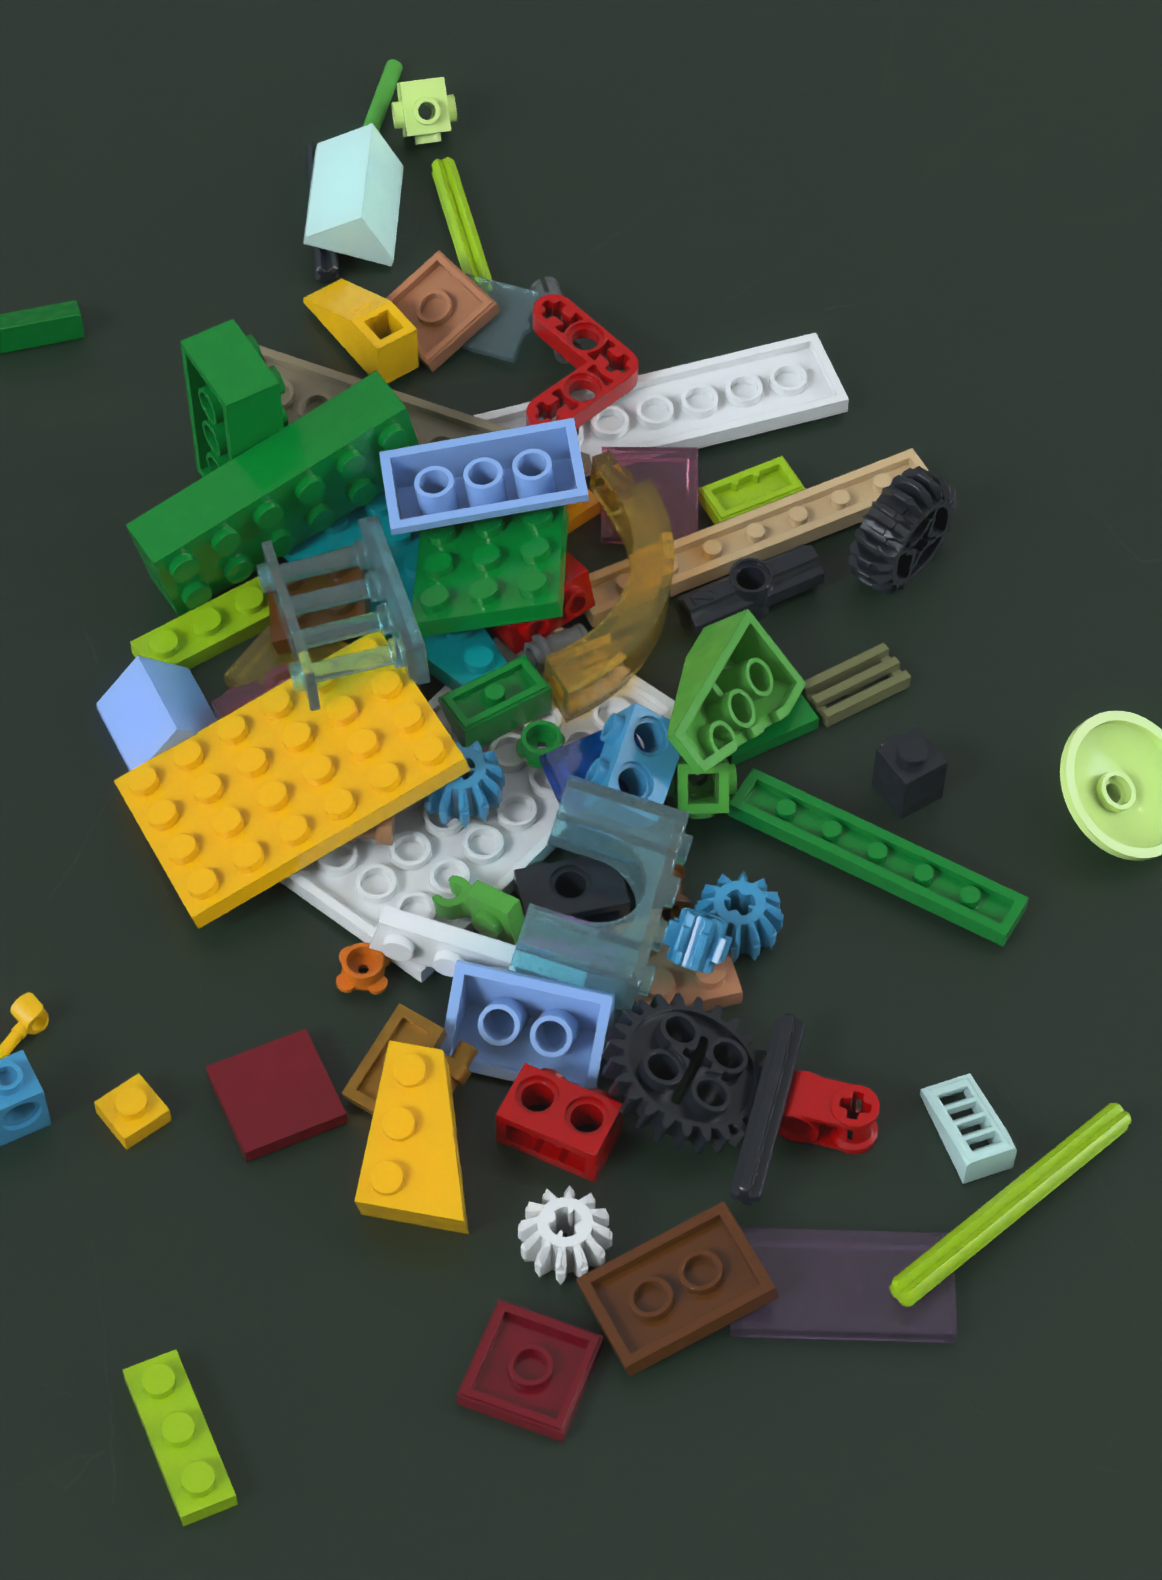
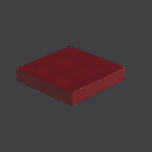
(276, 1095)
(530, 1370)

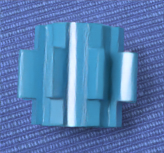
(697, 940)

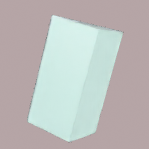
(355, 196)

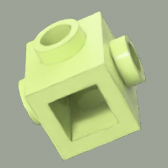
(428, 92)

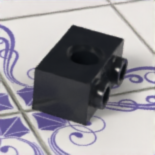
(598, 887)

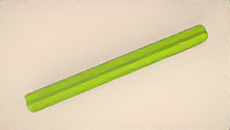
(1009, 1205)

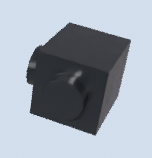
(909, 772)

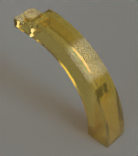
(619, 646)

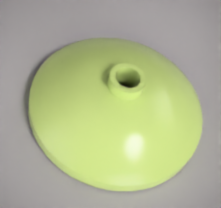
(1116, 783)

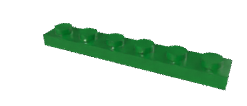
(878, 857)

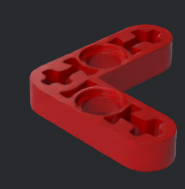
(590, 365)

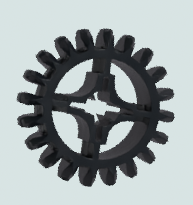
(902, 530)

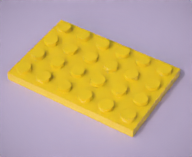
(288, 782)

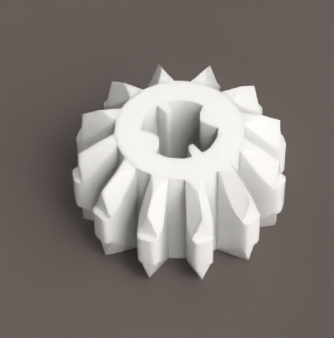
(544, 1231)

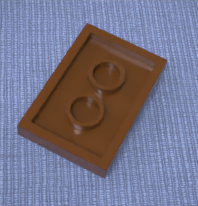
(677, 1288)

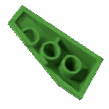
(730, 691)

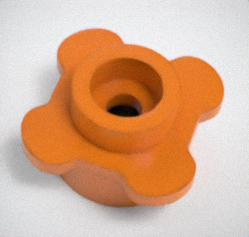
(358, 957)

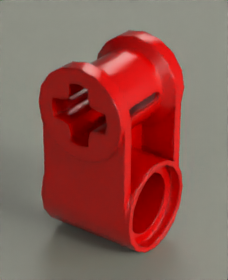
(824, 1111)

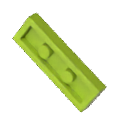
(208, 628)
(180, 1437)

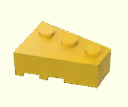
(412, 1144)

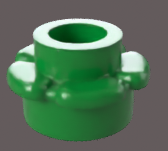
(535, 735)

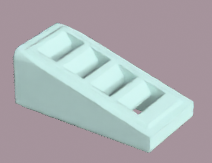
(969, 1163)

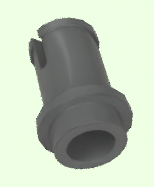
(543, 646)

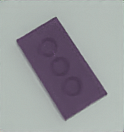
(840, 1284)

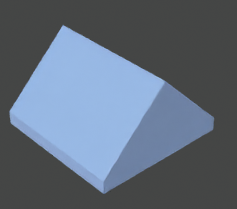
(153, 709)

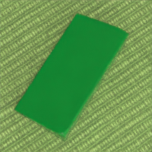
(40, 326)
(497, 702)

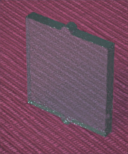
(506, 331)

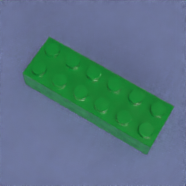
(272, 492)

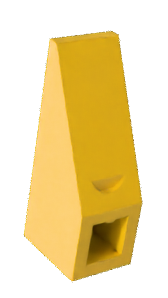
(367, 328)

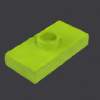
(749, 490)

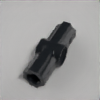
(750, 586)

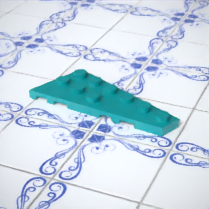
(451, 656)

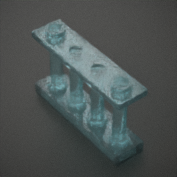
(380, 584)

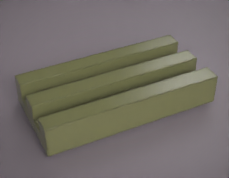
(849, 679)

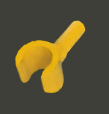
(31, 1019)

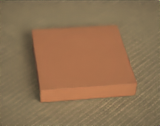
(443, 308)

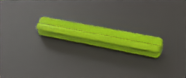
(459, 218)

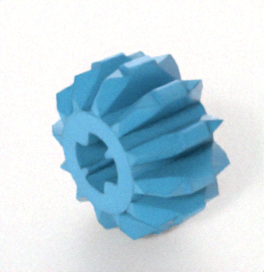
(472, 792)
(750, 911)

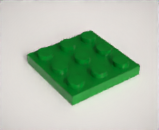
(491, 572)

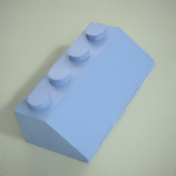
(483, 476)

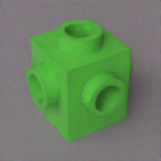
(706, 796)

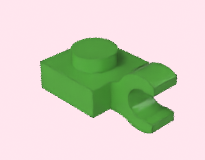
(491, 910)

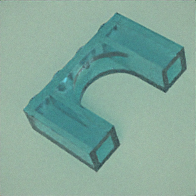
(643, 845)

